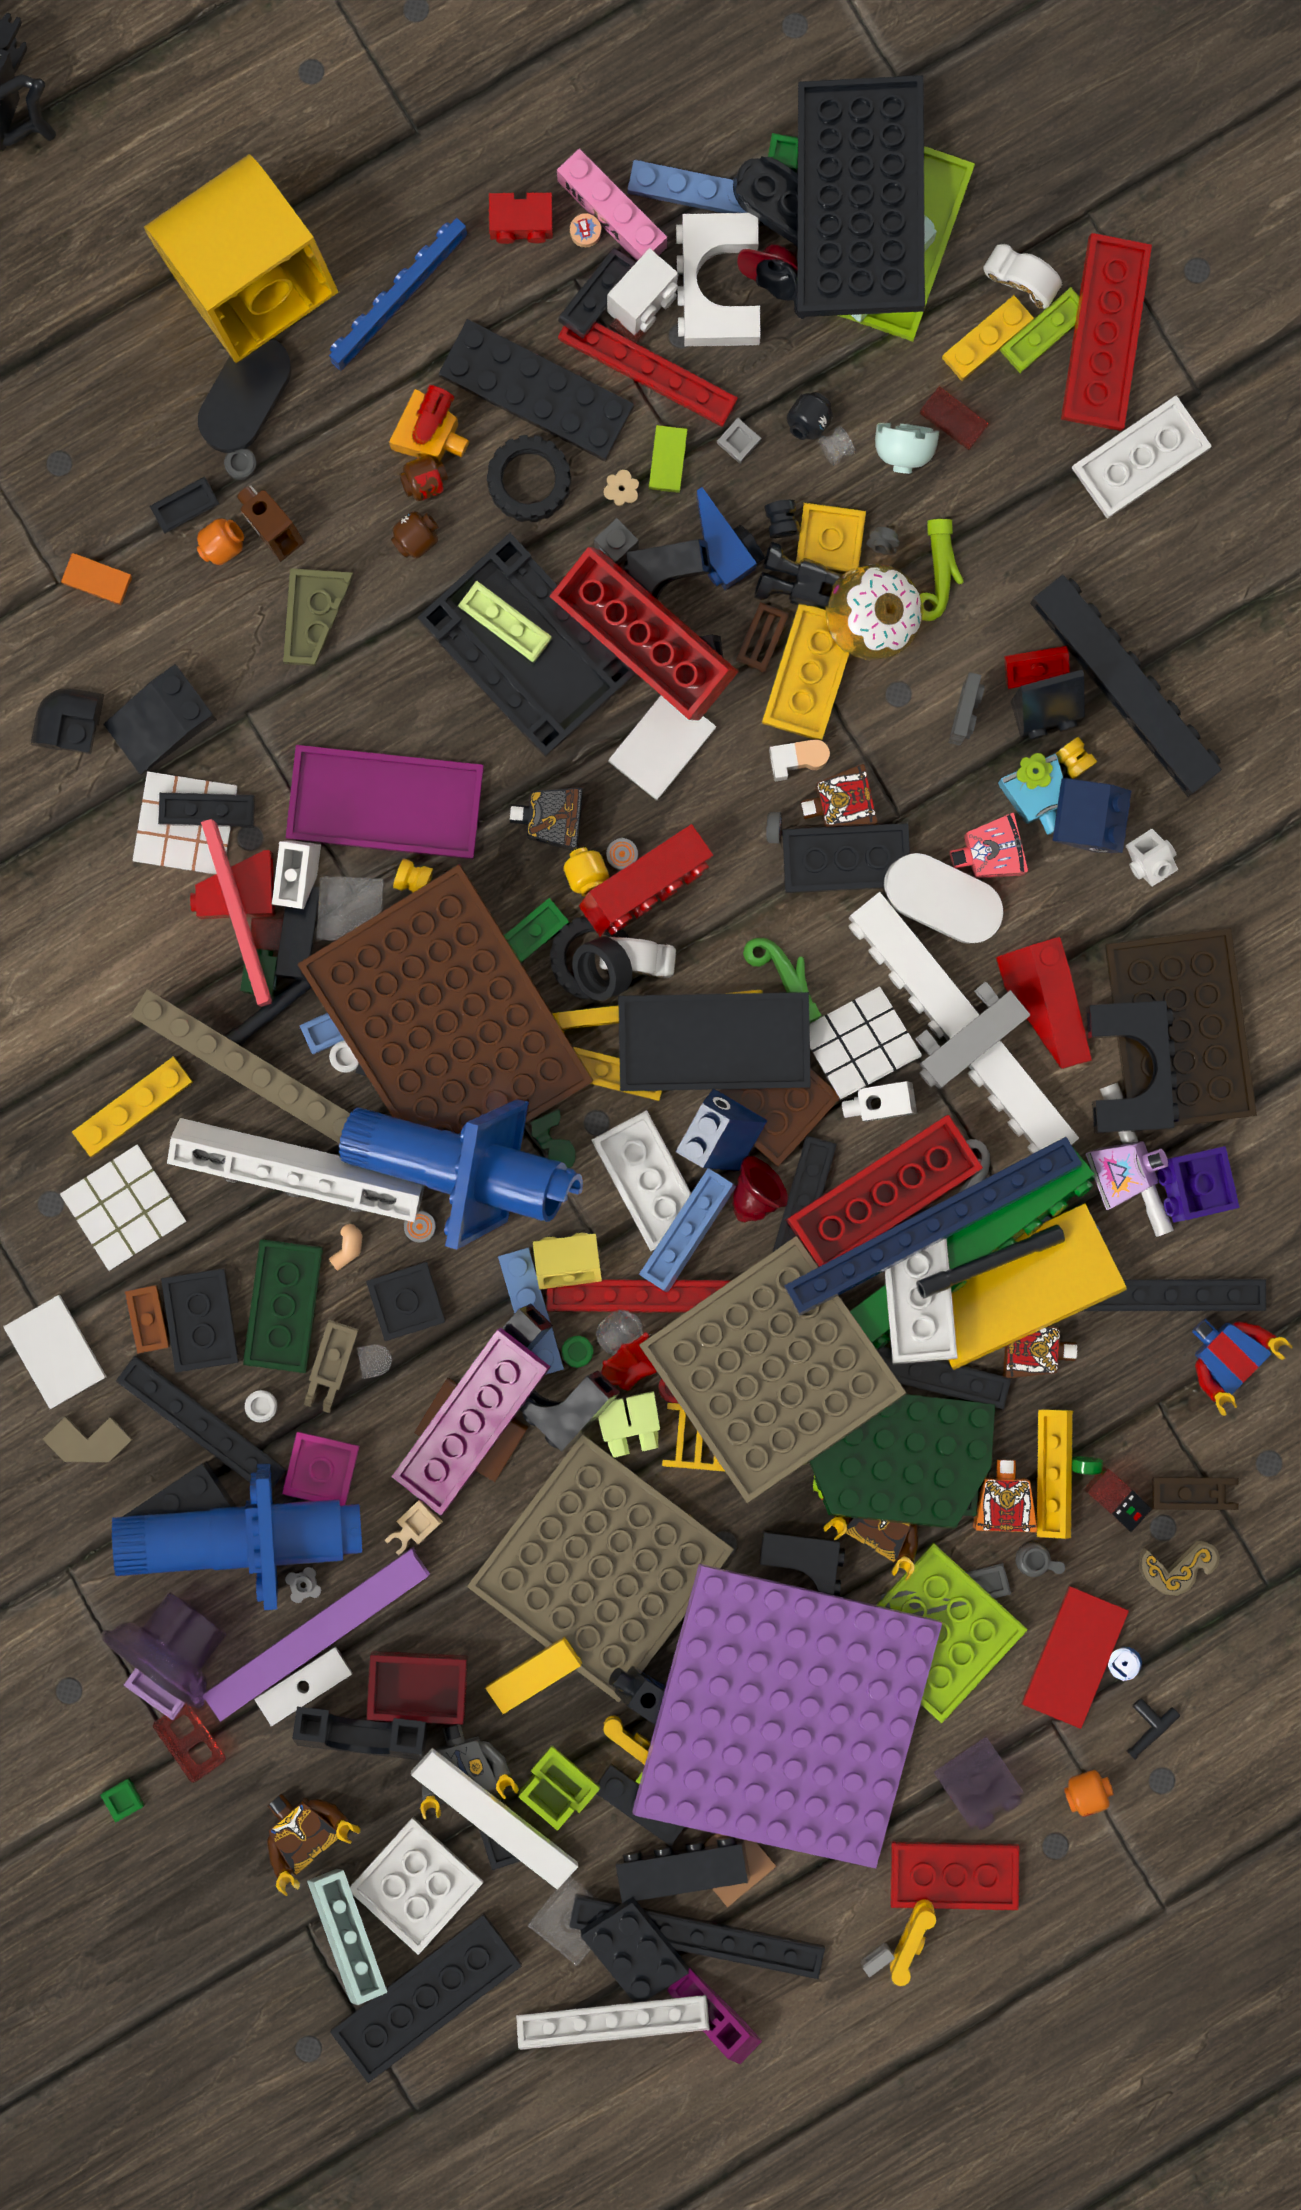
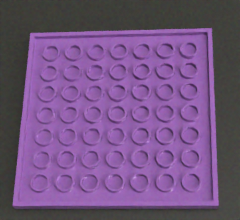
(786, 1716)

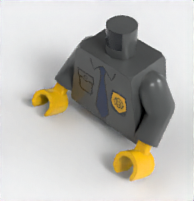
(474, 1758)

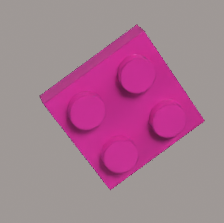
(320, 1468)

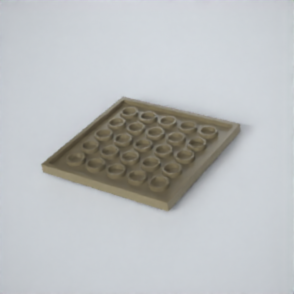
(768, 1381)
(599, 1564)

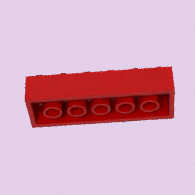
(643, 634)
(885, 1192)

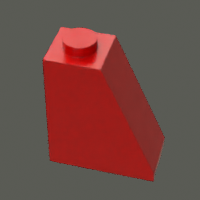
(254, 883)

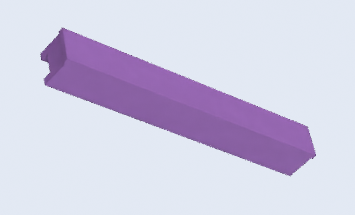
(316, 1634)

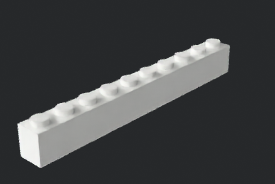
(951, 1012)

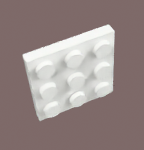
(415, 1885)

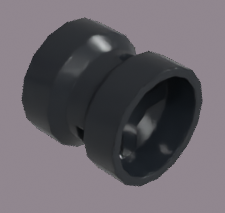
(782, 519)

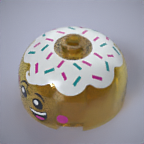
(859, 612)

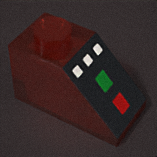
(1117, 1499)

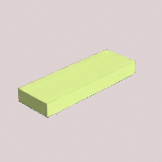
(505, 622)

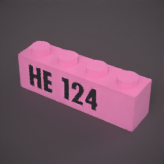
(610, 206)

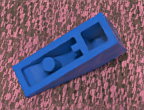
(727, 554)

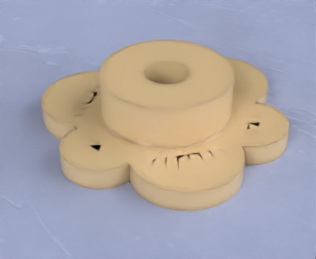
(624, 480)

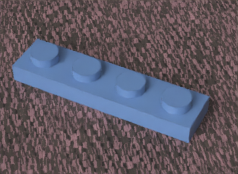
(683, 187)
(687, 1230)
(523, 1290)

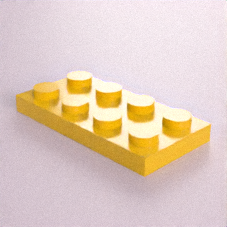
(806, 677)

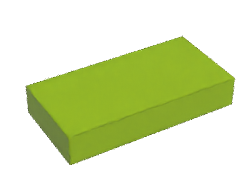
(668, 459)

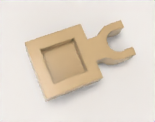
(416, 1525)

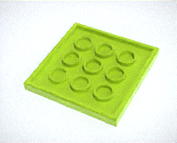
(970, 1635)

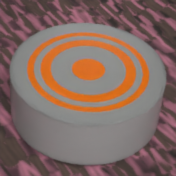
(621, 853)
(422, 1228)

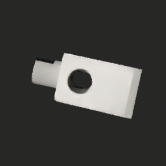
(895, 1098)

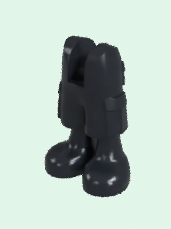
(808, 584)

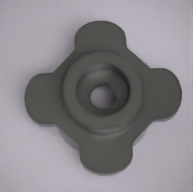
(883, 541)

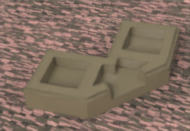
(74, 1446)

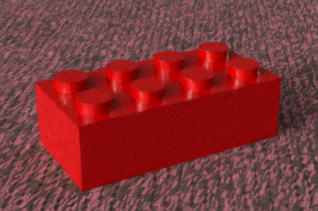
(645, 880)

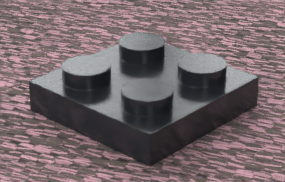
(405, 1301)

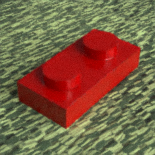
(1036, 666)

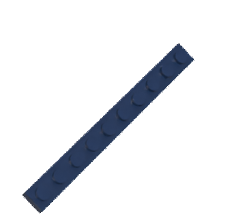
(933, 1225)

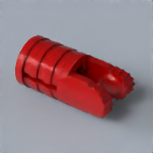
(428, 420)

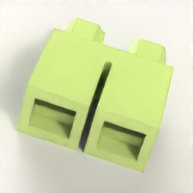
(643, 1423)

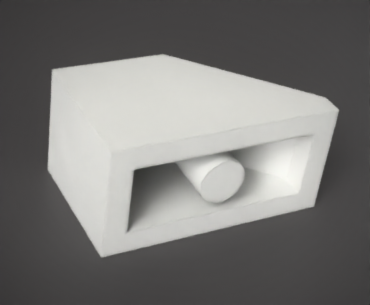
(295, 873)

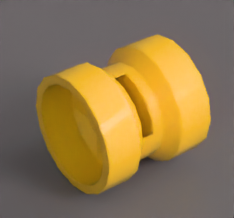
(1075, 758)
(411, 877)

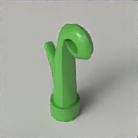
(792, 979)

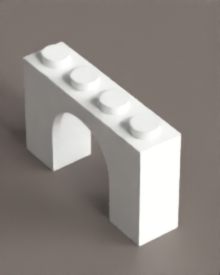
(703, 320)

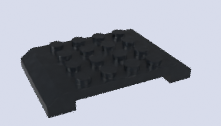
(567, 679)

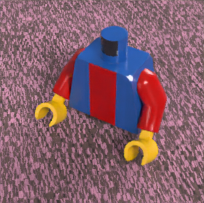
(1231, 1357)

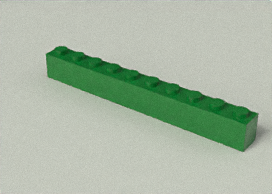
(983, 1238)

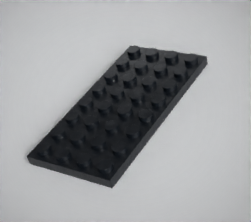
(861, 196)

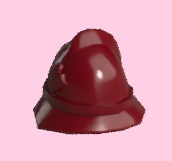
(758, 1191)

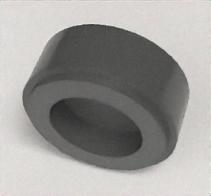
(240, 464)
(774, 827)

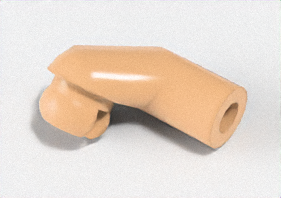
(350, 1246)

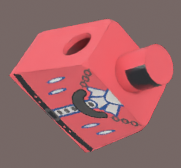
(992, 850)

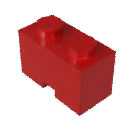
(520, 217)

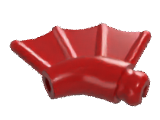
(628, 1365)

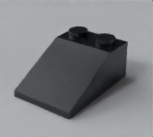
(1050, 705)
(159, 719)

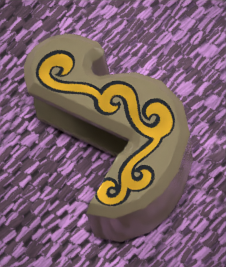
(1182, 1572)

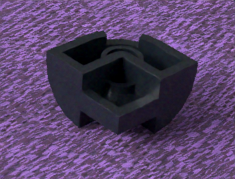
(68, 720)

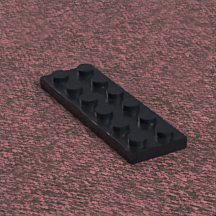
(536, 390)
(426, 1997)

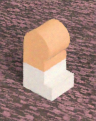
(798, 755)

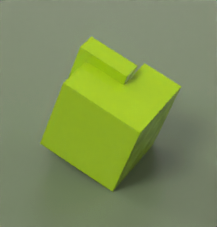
(557, 1788)

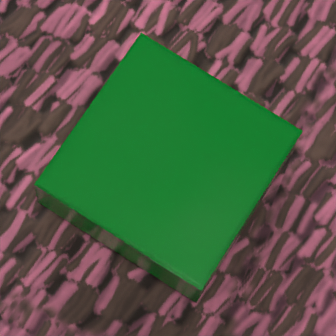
(785, 150)
(122, 1800)

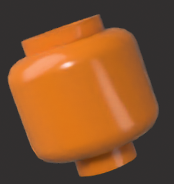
(220, 541)
(1088, 1793)

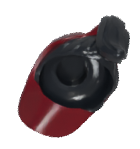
(773, 270)

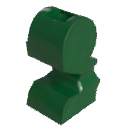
(559, 1149)

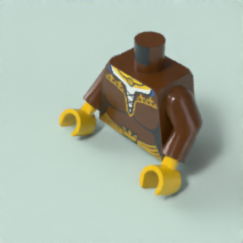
(887, 1538)
(303, 1835)

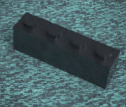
(683, 1870)

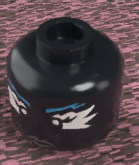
(809, 416)

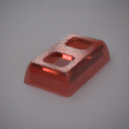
(180, 1747)

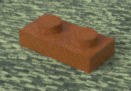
(147, 1319)

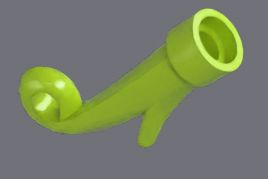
(944, 566)

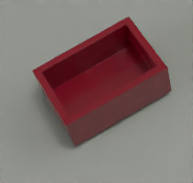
(417, 1687)

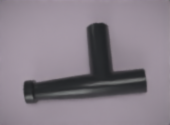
(1157, 1724)

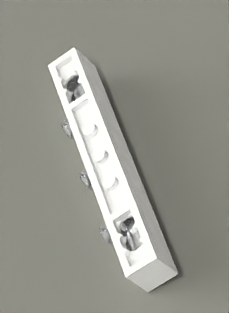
(291, 1170)

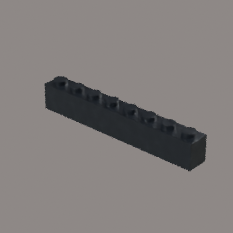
(1126, 685)

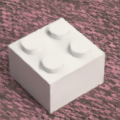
(643, 292)

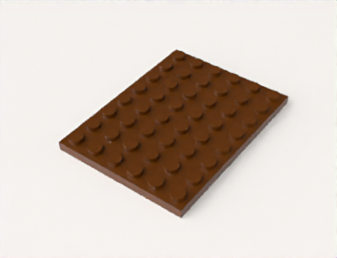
(444, 1010)

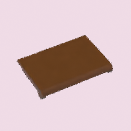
(502, 1449)

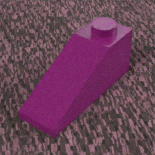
(726, 2027)

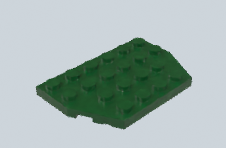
(910, 1463)

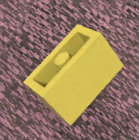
(567, 1260)

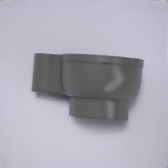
(1035, 1559)

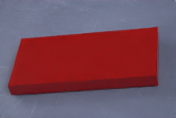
(1074, 1657)
(955, 1875)

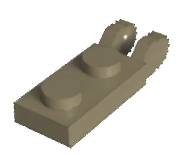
(331, 1362)

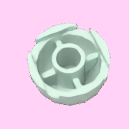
(905, 445)

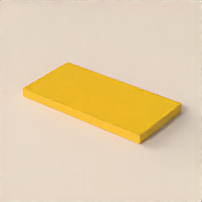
(1035, 1289)

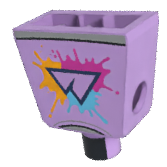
(1125, 1170)

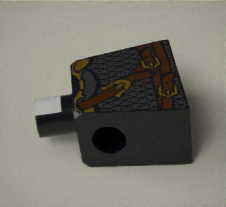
(551, 817)

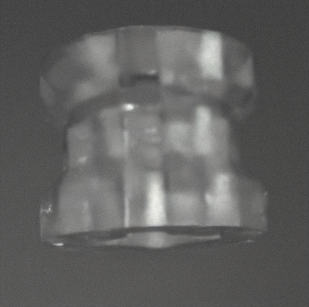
(836, 445)

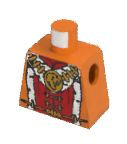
(1005, 1502)

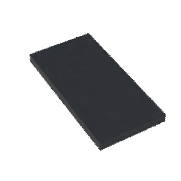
(714, 1041)

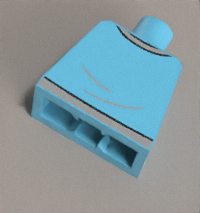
(1038, 802)

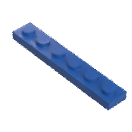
(389, 302)

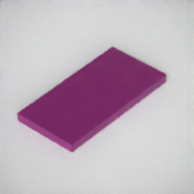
(384, 802)

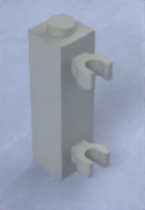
(972, 1040)

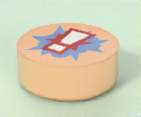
(585, 230)

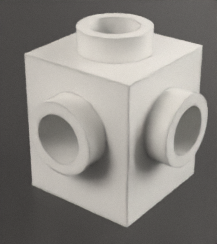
(1152, 857)

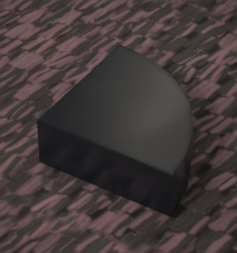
(750, 543)

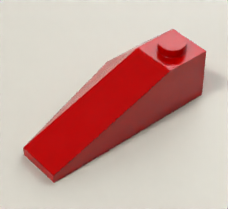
(1045, 988)

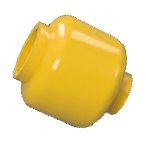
(585, 870)

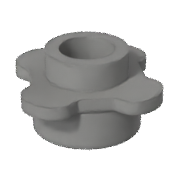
(311, 1588)

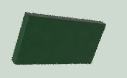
(283, 1306)

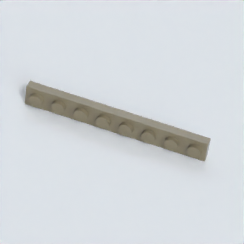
(241, 1065)

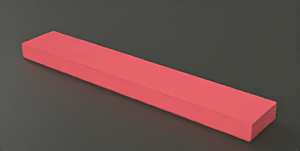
(236, 912)

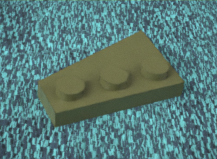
(311, 612)

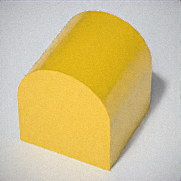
(242, 257)

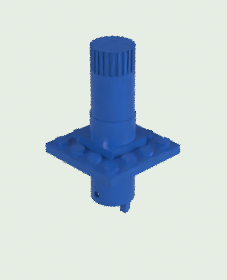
(477, 1168)
(239, 1537)

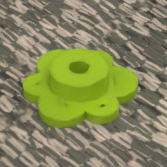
(1026, 775)

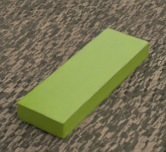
(1042, 331)

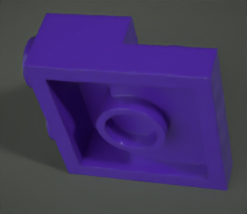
(1198, 1185)

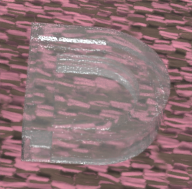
(374, 1360)

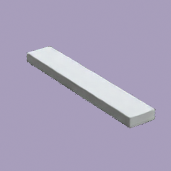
(494, 1818)
(612, 2022)

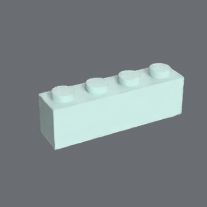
(347, 1936)

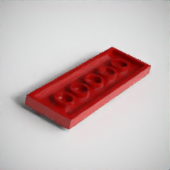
(1106, 332)

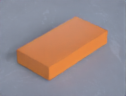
(96, 579)

